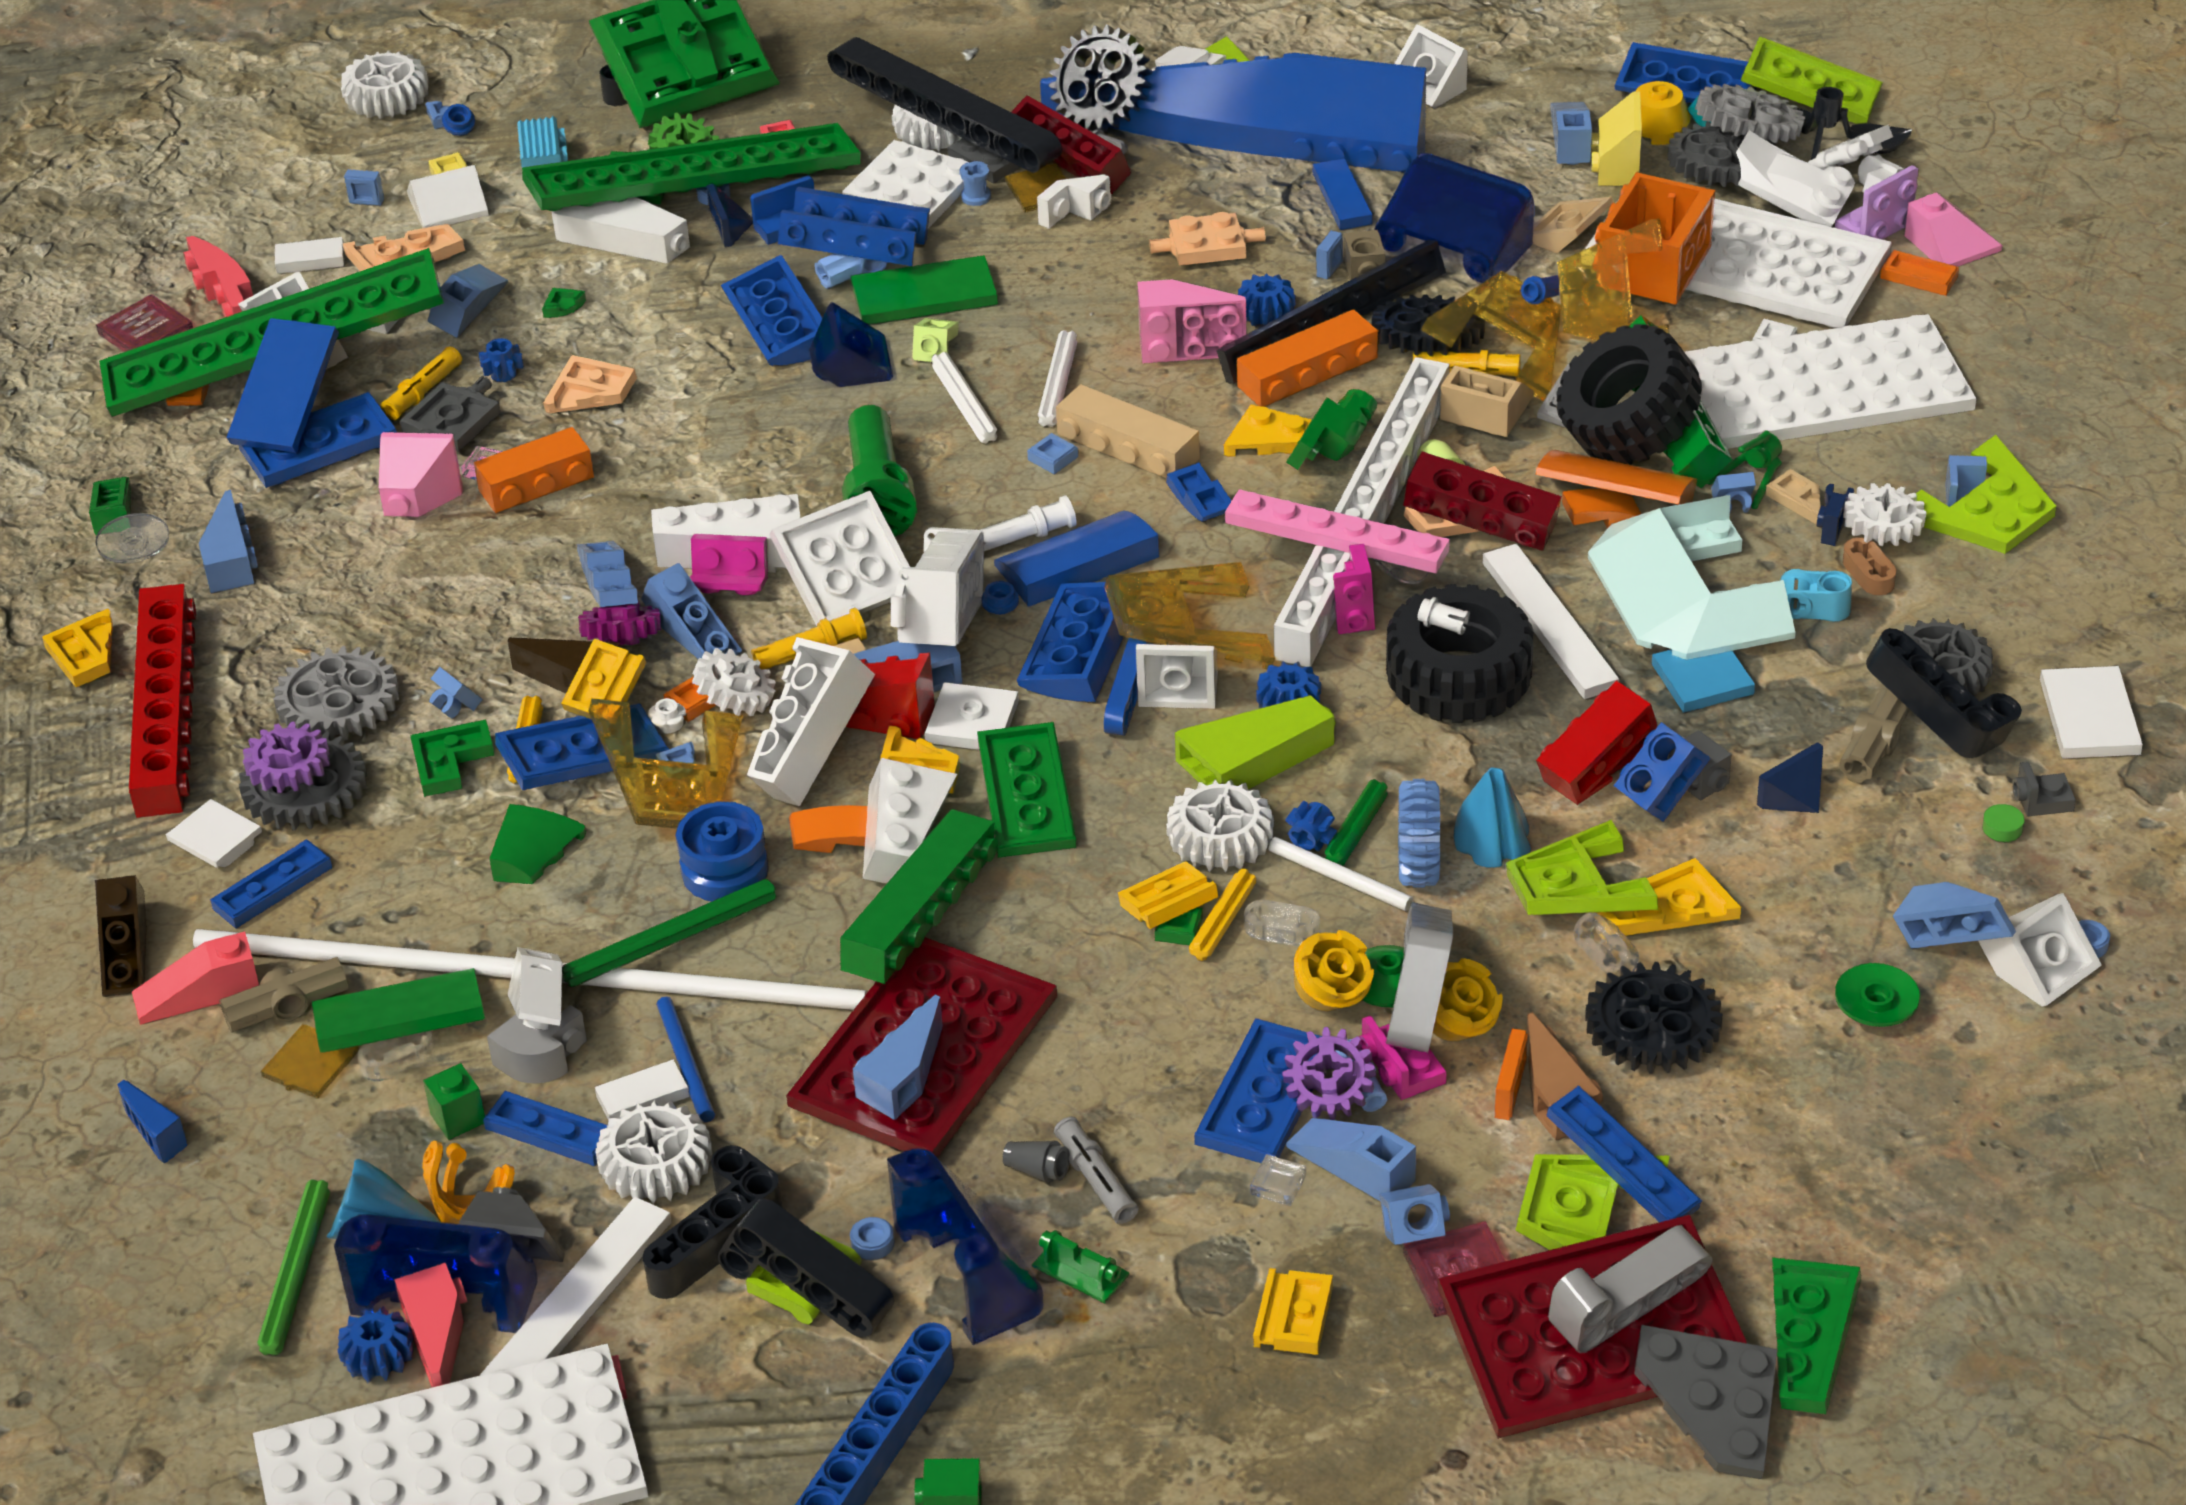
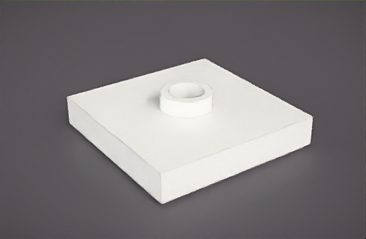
(968, 709)

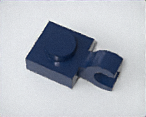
(1831, 516)

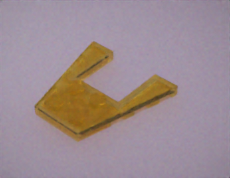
(1503, 306)
(1155, 610)
(663, 790)

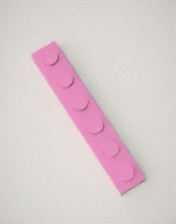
(1337, 530)

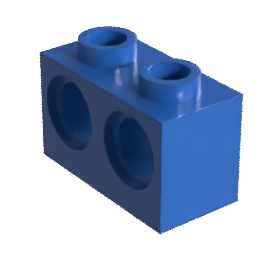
(1669, 777)

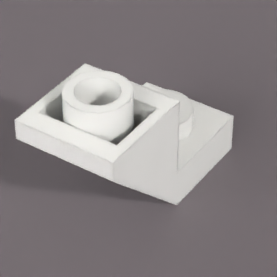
(1078, 196)

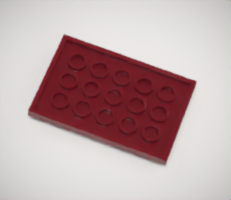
(984, 1021)
(1528, 1367)

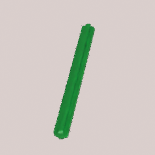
(668, 933)

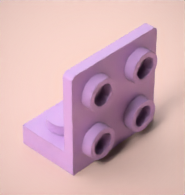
(1883, 206)

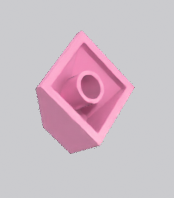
(1947, 232)
(417, 472)

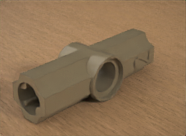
(1873, 736)
(284, 994)

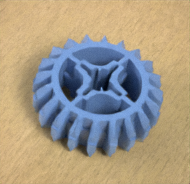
(1419, 833)

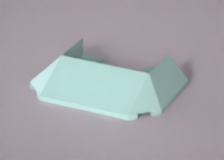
(1662, 596)

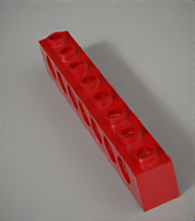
(162, 701)

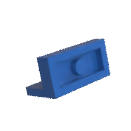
(769, 203)

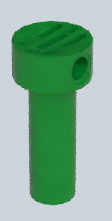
(877, 468)

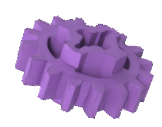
(286, 757)
(1345, 1073)

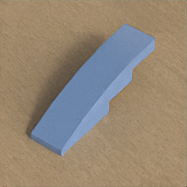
(607, 573)

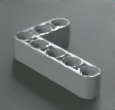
(1422, 976)

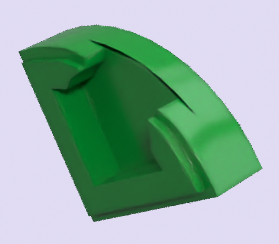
(563, 302)
(1181, 928)

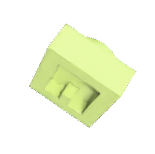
(932, 338)

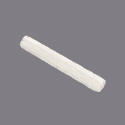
(1057, 377)
(964, 397)

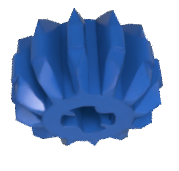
(1267, 298)
(1286, 684)
(375, 1344)

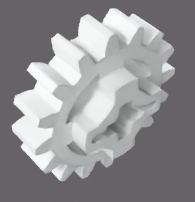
(1884, 514)
(733, 682)

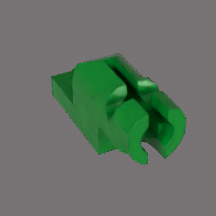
(1335, 428)

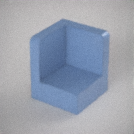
(1963, 476)

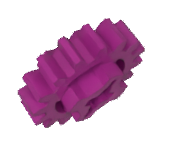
(620, 623)

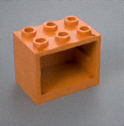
(1685, 232)

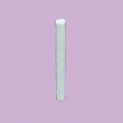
(1340, 873)

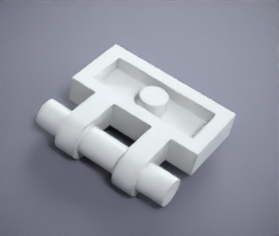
(1851, 149)

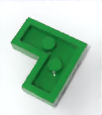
(443, 748)

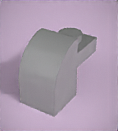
(534, 1053)

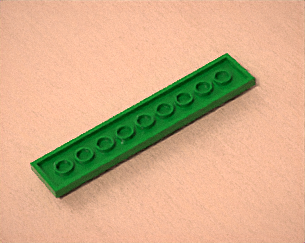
(690, 166)
(232, 343)

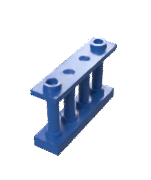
(854, 226)

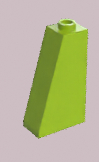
(1255, 743)

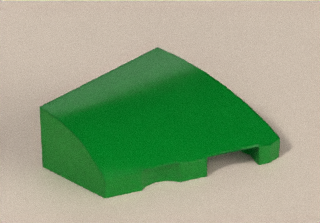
(530, 843)

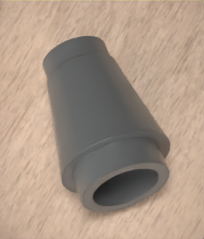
(1038, 1159)

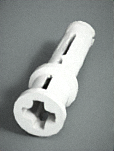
(1037, 522)

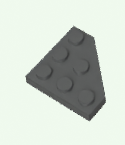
(1712, 1392)

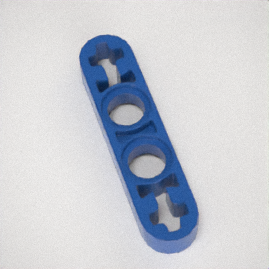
(1123, 692)

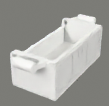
(941, 589)

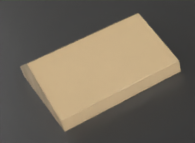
(1567, 222)

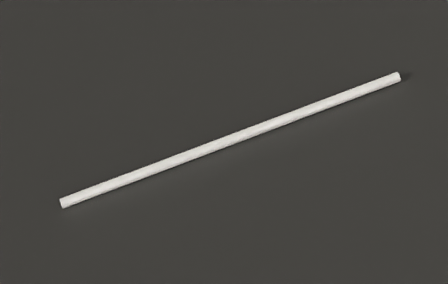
(503, 967)

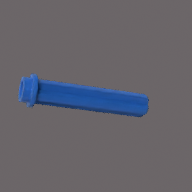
(1537, 289)

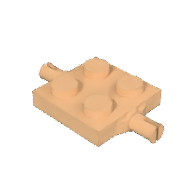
(1207, 239)

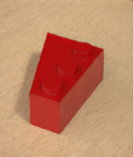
(897, 697)
(1597, 743)

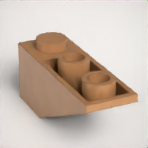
(1553, 1073)

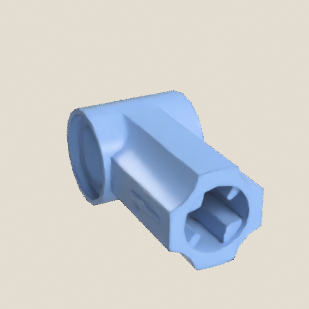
(839, 268)

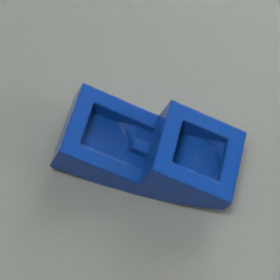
(1198, 493)

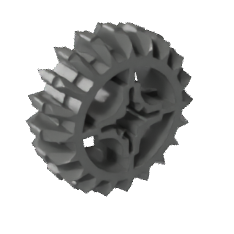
(1957, 651)

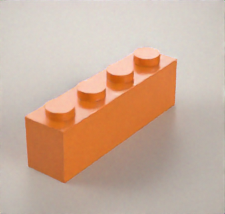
(1307, 358)

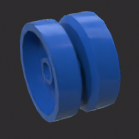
(721, 849)

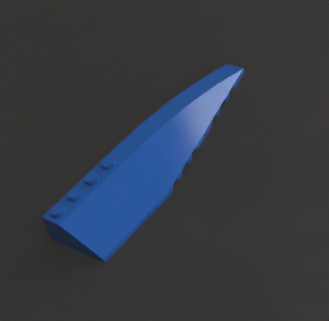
(1286, 108)

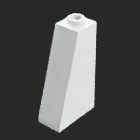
(624, 228)

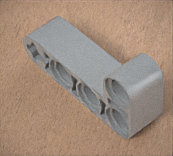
(1599, 1307)

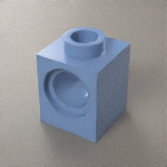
(1395, 1211)

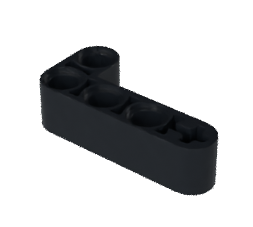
(1939, 699)
(694, 1243)
(806, 1265)

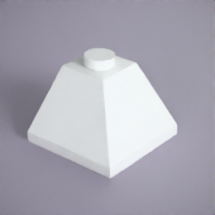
(1176, 676)
(2044, 953)

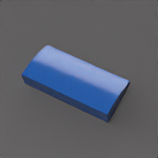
(1682, 68)
(775, 311)
(1079, 556)
(1073, 645)

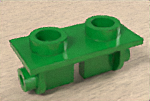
(1079, 1267)

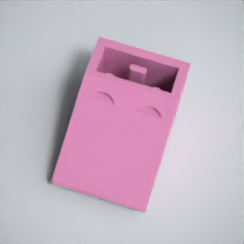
(1187, 320)

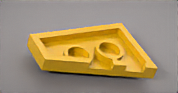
(1685, 898)

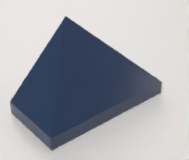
(727, 215)
(1793, 783)

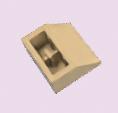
(1483, 401)

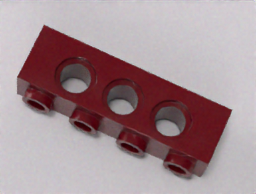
(1082, 150)
(1482, 501)

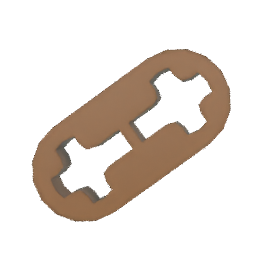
(1866, 559)

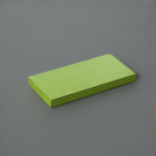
(1801, 75)

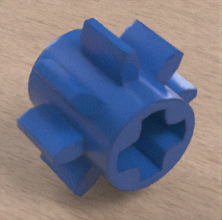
(501, 360)
(1311, 825)

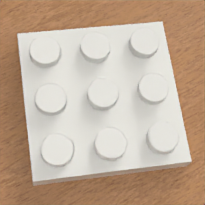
(912, 178)
(841, 557)

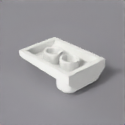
(1793, 183)

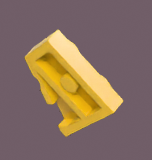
(1267, 431)
(83, 648)
(919, 753)

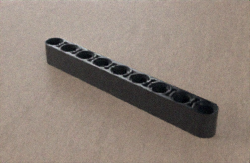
(945, 104)

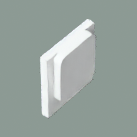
(1188, 55)
(215, 834)

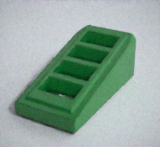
(109, 501)

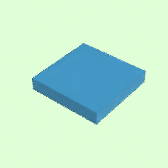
(1703, 679)

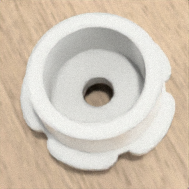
(667, 715)

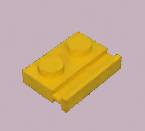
(603, 674)
(1168, 894)
(1293, 1311)

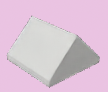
(1443, 63)
(447, 197)

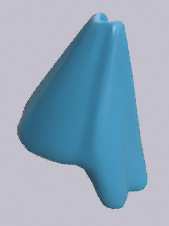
(1492, 822)
(376, 1193)

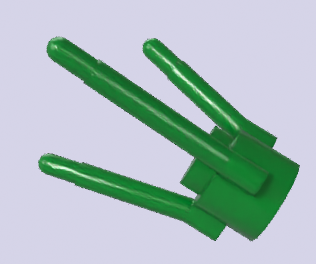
(1759, 453)

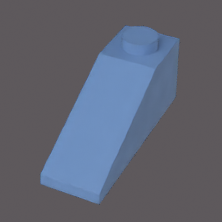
(1950, 915)

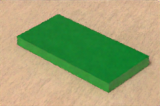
(924, 290)
(1026, 789)
(397, 1010)

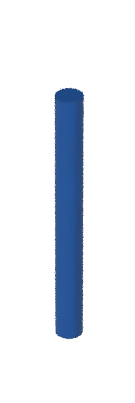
(685, 1059)

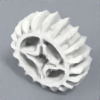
(384, 84)
(919, 131)
(1220, 825)
(654, 1151)

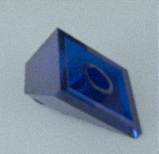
(849, 350)

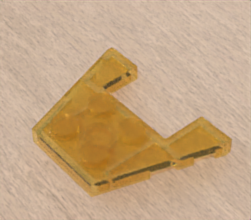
(1597, 284)

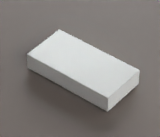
(309, 255)
(657, 1082)

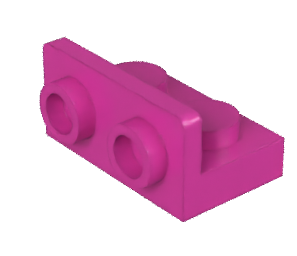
(729, 563)
(1354, 593)
(1401, 1068)

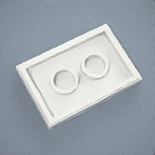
(2090, 712)

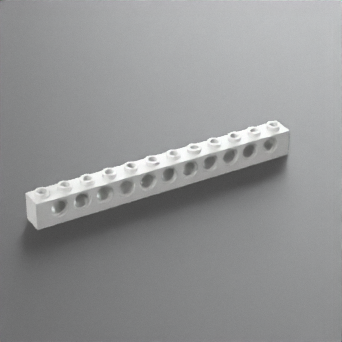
(1370, 496)

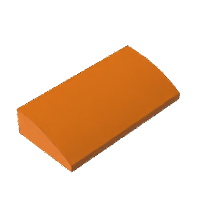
(1617, 477)

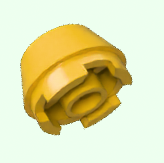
(1662, 111)
(1332, 970)
(1467, 1002)

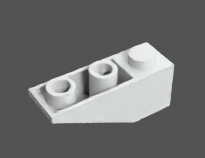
(536, 988)

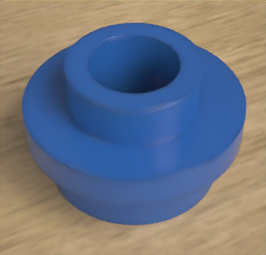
(455, 113)
(1000, 597)

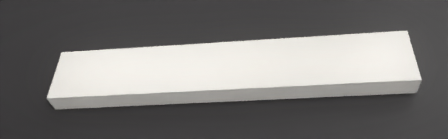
(1550, 620)
(584, 1286)

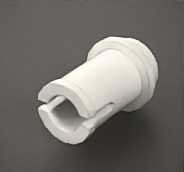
(1443, 616)

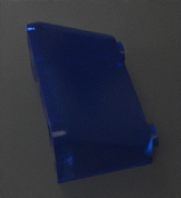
(1463, 211)
(943, 1208)
(488, 1261)

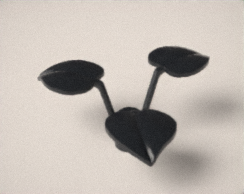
(1829, 111)

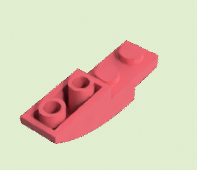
(217, 275)

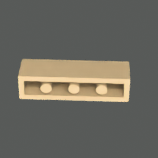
(1126, 431)

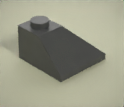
(511, 1213)

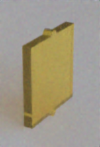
(1028, 185)
(302, 1065)

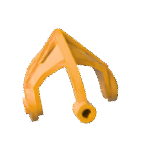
(446, 1204)

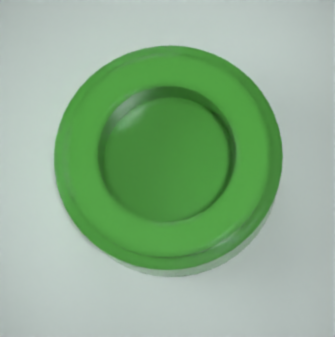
(2003, 823)

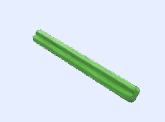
(293, 1267)

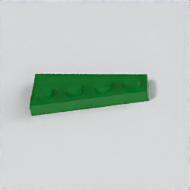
(1811, 1328)

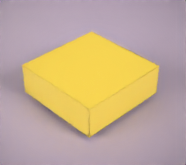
(446, 163)

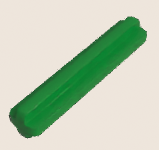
(1356, 822)

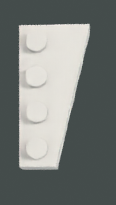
(743, 517)
(808, 718)

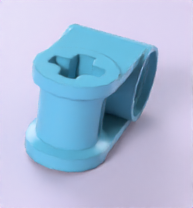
(1819, 594)

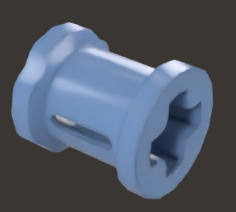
(975, 183)

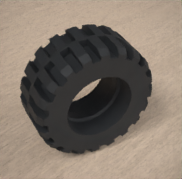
(1612, 369)
(1460, 684)

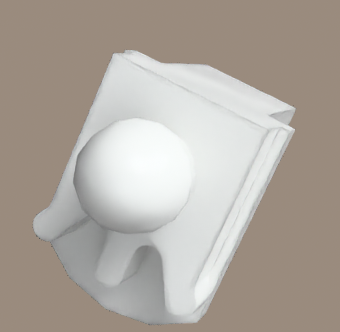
(1876, 169)

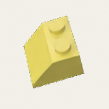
(1618, 143)

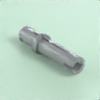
(1074, 1138)

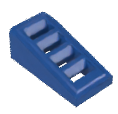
(154, 1121)

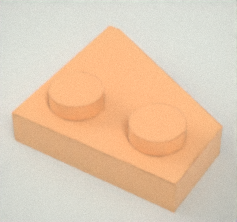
(588, 385)

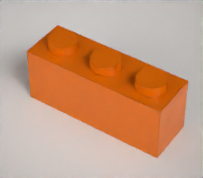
(534, 469)

